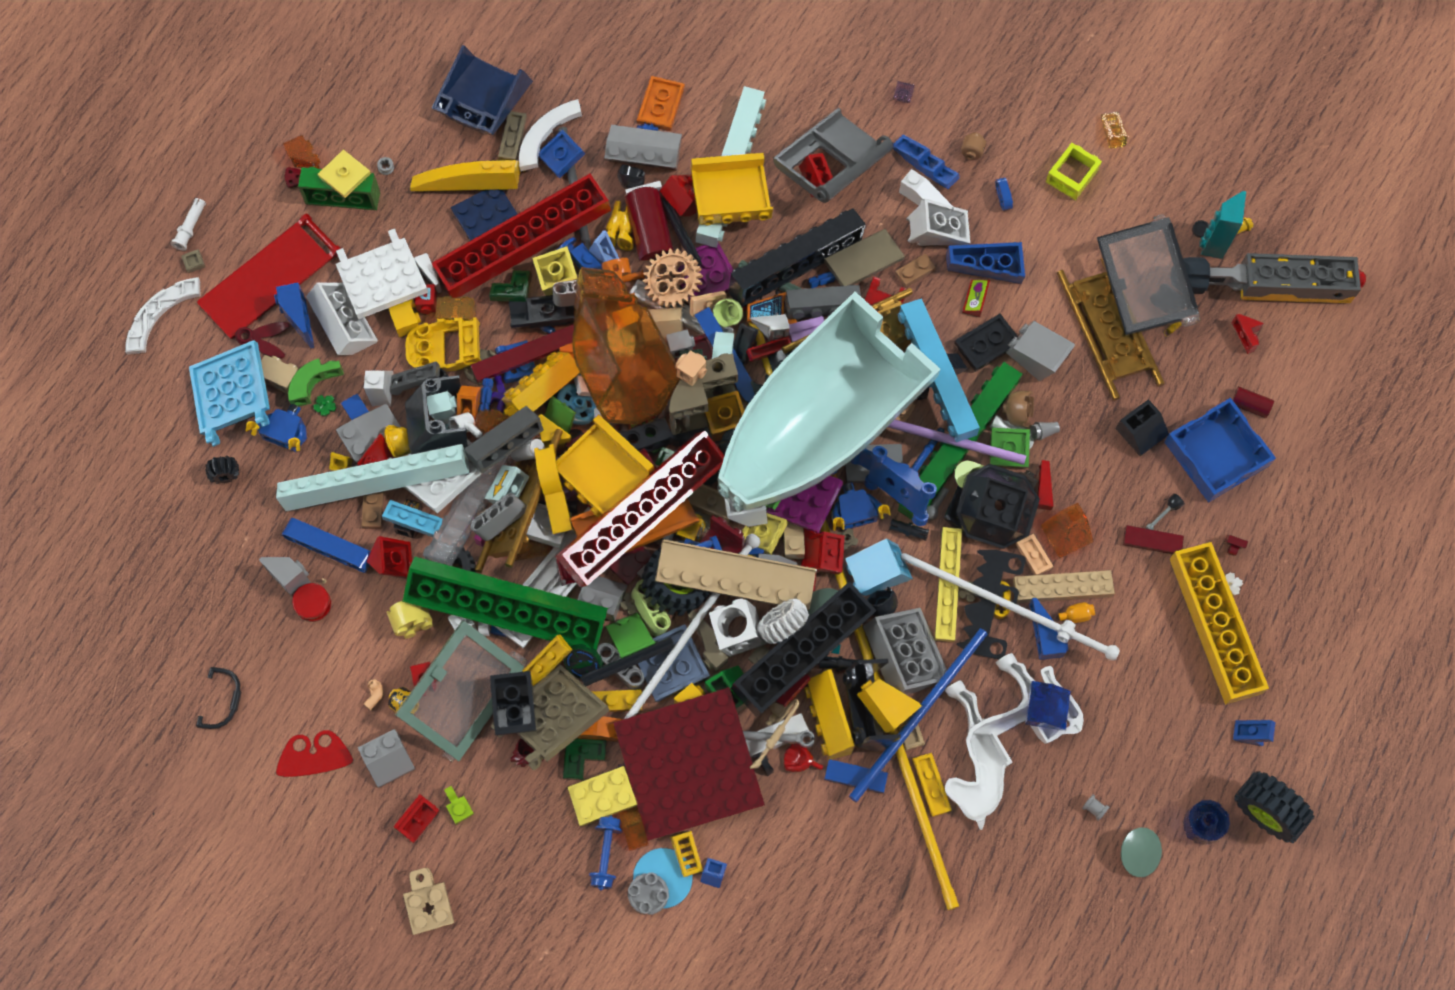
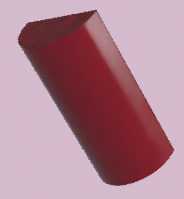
(648, 223)

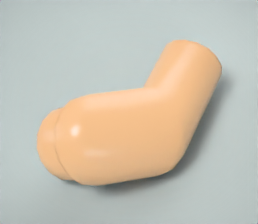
(376, 694)

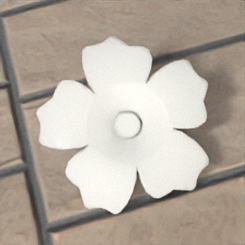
(1234, 583)

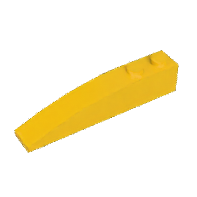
(469, 176)

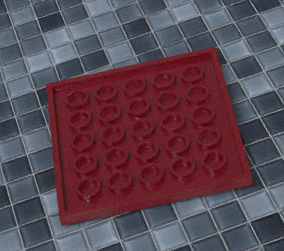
(688, 764)

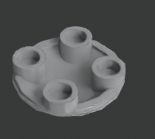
(648, 893)

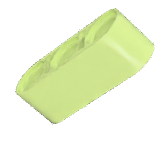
(650, 617)

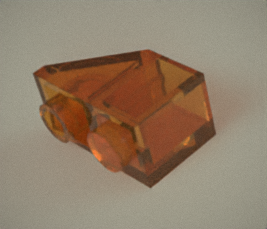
(300, 153)

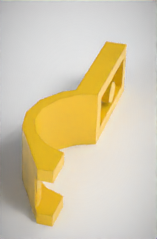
(552, 489)

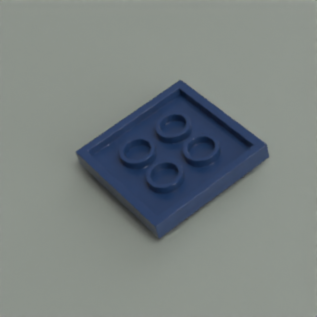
(483, 212)

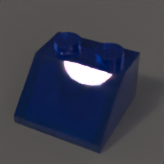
(1047, 706)

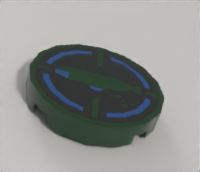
(582, 660)

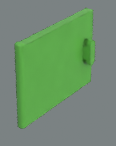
(630, 635)

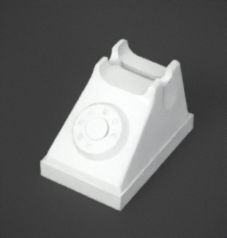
(938, 224)

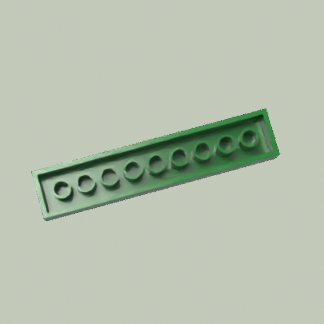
(503, 603)

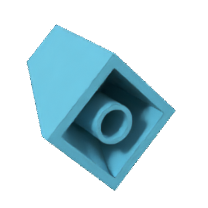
(878, 567)

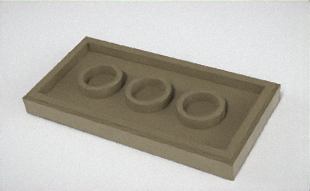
(864, 258)

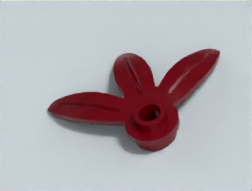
(263, 332)

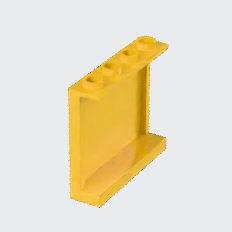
(730, 189)
(602, 467)

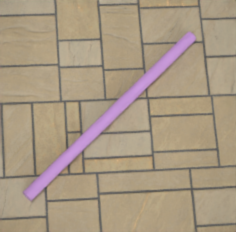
(966, 444)

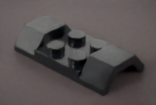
(539, 313)

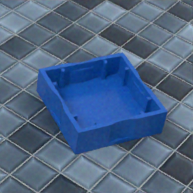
(1219, 450)

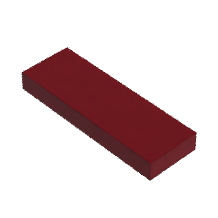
(1152, 540)

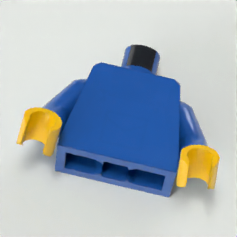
(284, 428)
(856, 509)

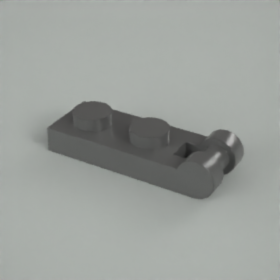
(414, 377)

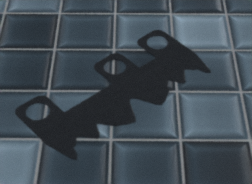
(982, 612)

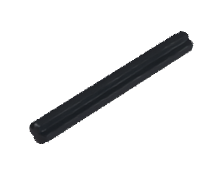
(680, 230)
(626, 662)

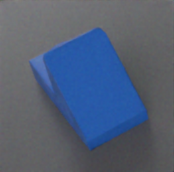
(1254, 731)

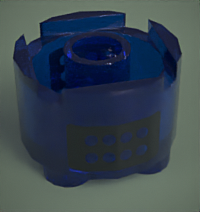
(1198, 830)

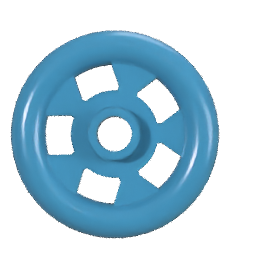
(570, 389)

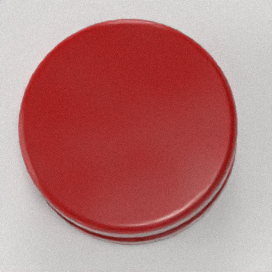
(311, 602)

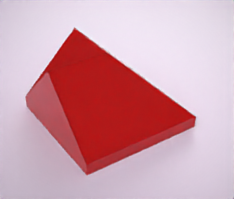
(391, 557)

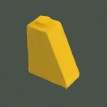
(887, 704)

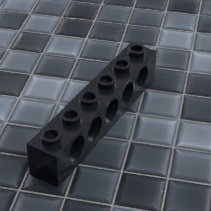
(657, 427)

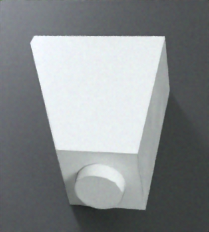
(378, 387)

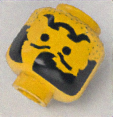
(397, 698)

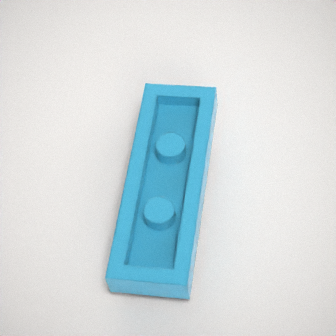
(412, 518)

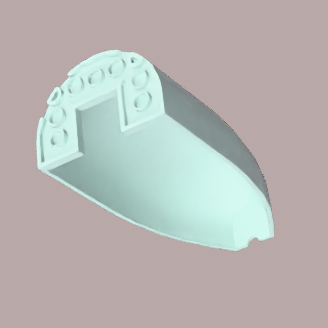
(821, 407)

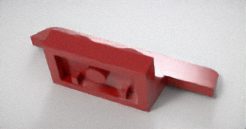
(823, 552)

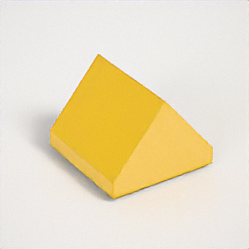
(339, 462)

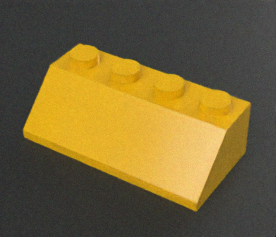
(829, 715)

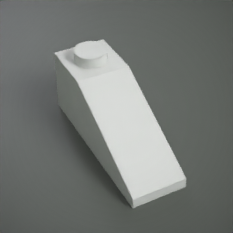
(917, 188)

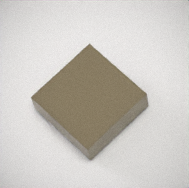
(193, 261)

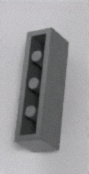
(816, 301)
(504, 439)

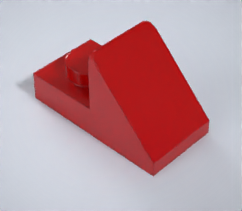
(1246, 329)

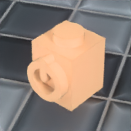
(691, 367)

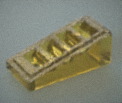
(1118, 139)

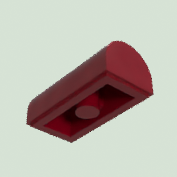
(1253, 402)

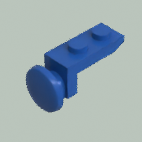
(580, 255)

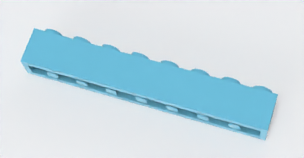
(946, 386)

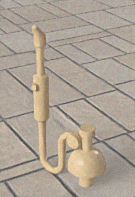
(781, 712)

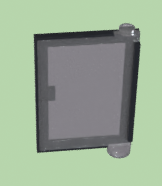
(1148, 277)

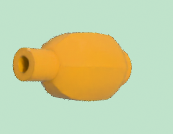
(1078, 613)

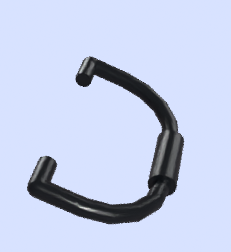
(234, 702)

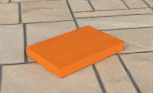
(661, 103)

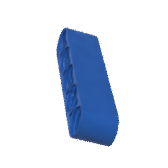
(327, 544)

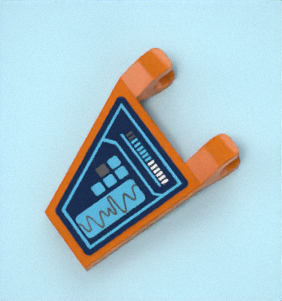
(767, 307)

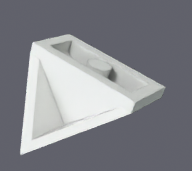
(772, 326)

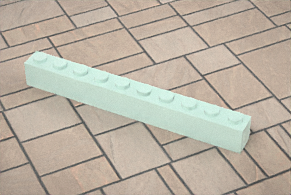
(737, 143)
(373, 477)

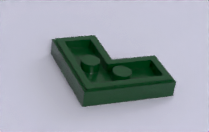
(516, 290)
(578, 752)

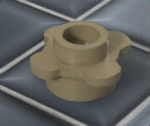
(852, 540)

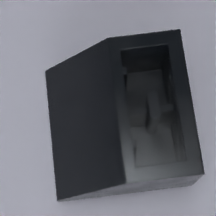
(1143, 427)

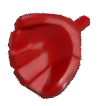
(799, 759)

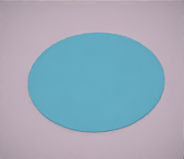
(665, 864)

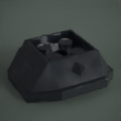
(977, 506)

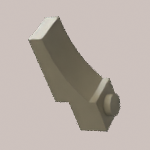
(713, 656)

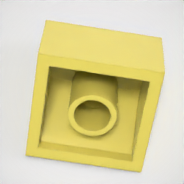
(554, 268)

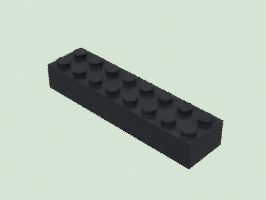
(795, 257)
(804, 650)

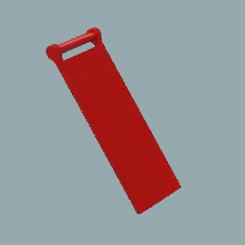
(252, 287)

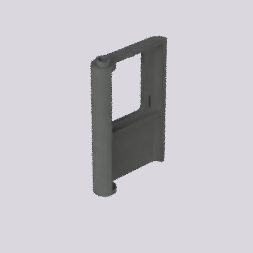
(843, 142)

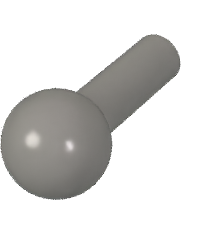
(932, 509)

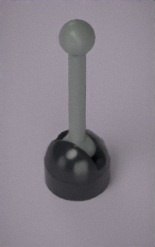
(1174, 503)

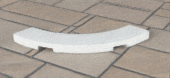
(542, 129)
(155, 308)

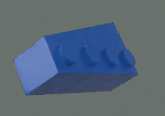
(991, 261)

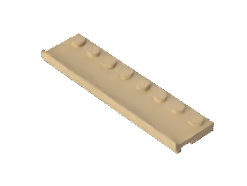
(734, 574)

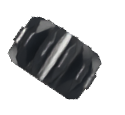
(222, 469)

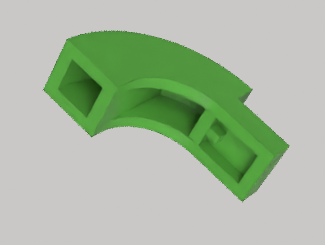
(308, 377)

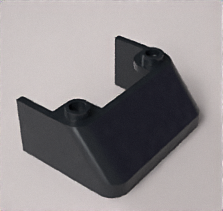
(432, 434)
(866, 730)

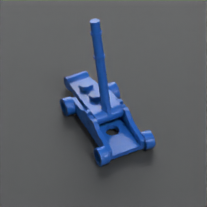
(899, 480)

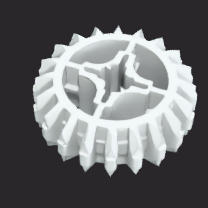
(782, 621)

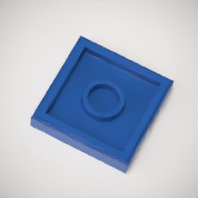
(561, 153)

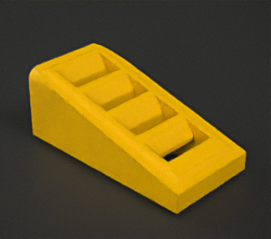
(686, 835)

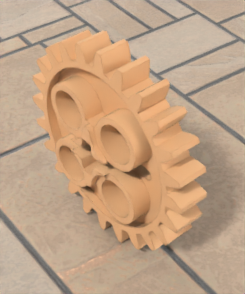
(672, 262)

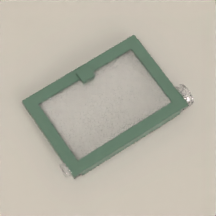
(455, 691)

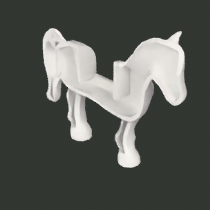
(984, 747)

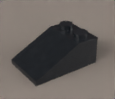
(513, 703)

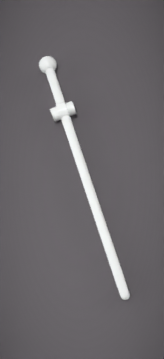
(752, 542)
(1065, 631)

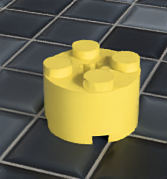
(408, 619)

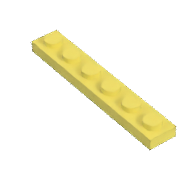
(948, 592)

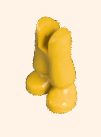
(620, 222)

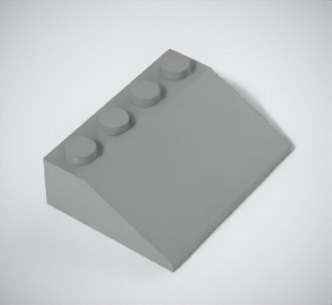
(909, 650)

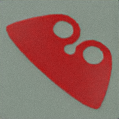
(303, 763)

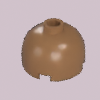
(1019, 408)

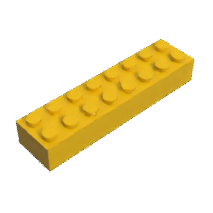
(1218, 623)

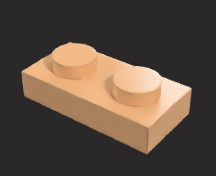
(702, 302)
(1034, 555)

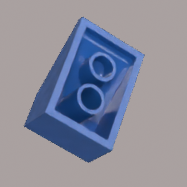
(294, 306)

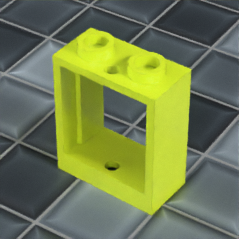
(1064, 183)

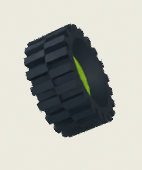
(673, 599)
(1274, 807)

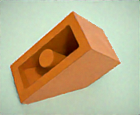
(468, 400)

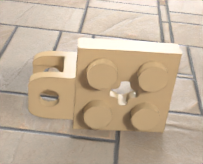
(421, 894)

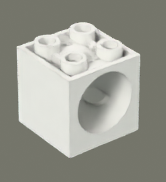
(748, 639)

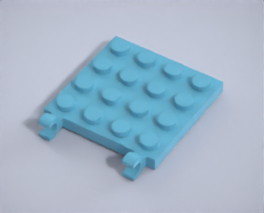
(229, 390)

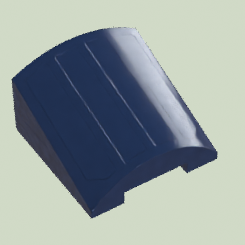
(479, 93)

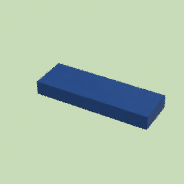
(851, 775)

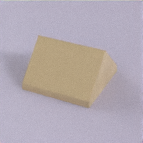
(668, 320)

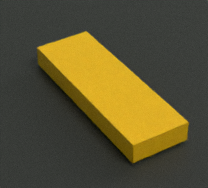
(548, 659)
(931, 785)

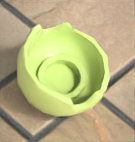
(728, 312)

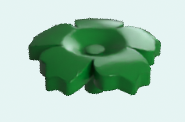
(325, 405)

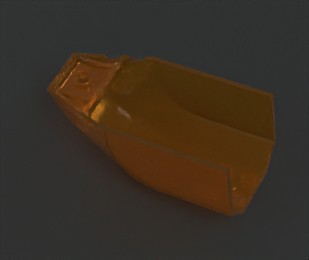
(620, 350)

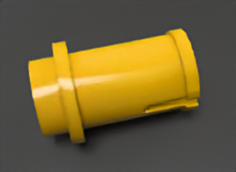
(1246, 226)

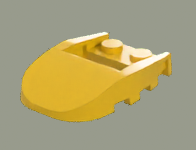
(427, 343)

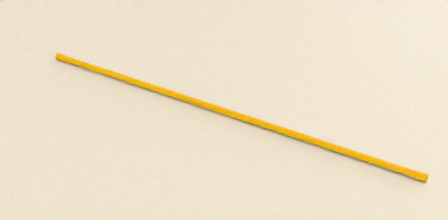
(947, 890)

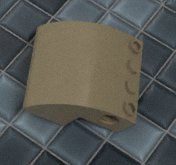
(691, 402)

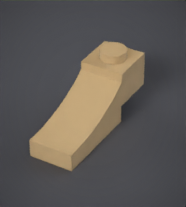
(793, 542)

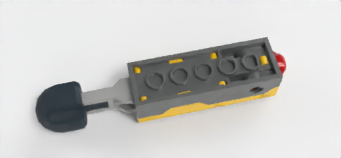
(1283, 277)

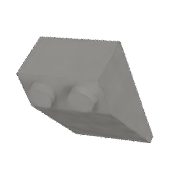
(363, 430)

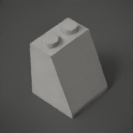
(1039, 350)

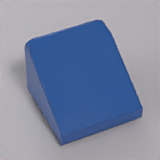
(713, 873)

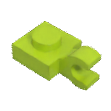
(458, 807)

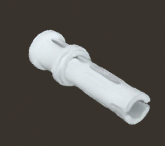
(185, 231)

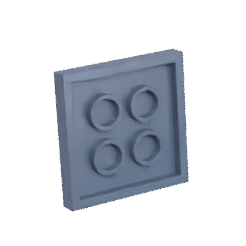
(683, 671)

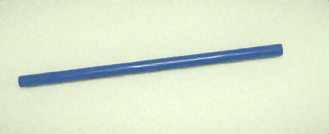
(918, 715)

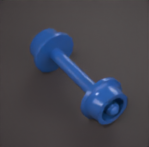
(602, 879)

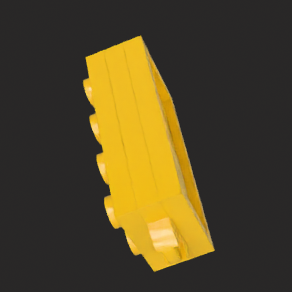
(541, 384)

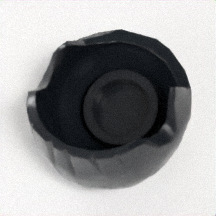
(630, 176)
(884, 602)

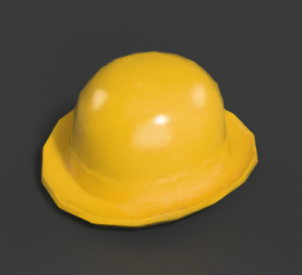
(397, 440)

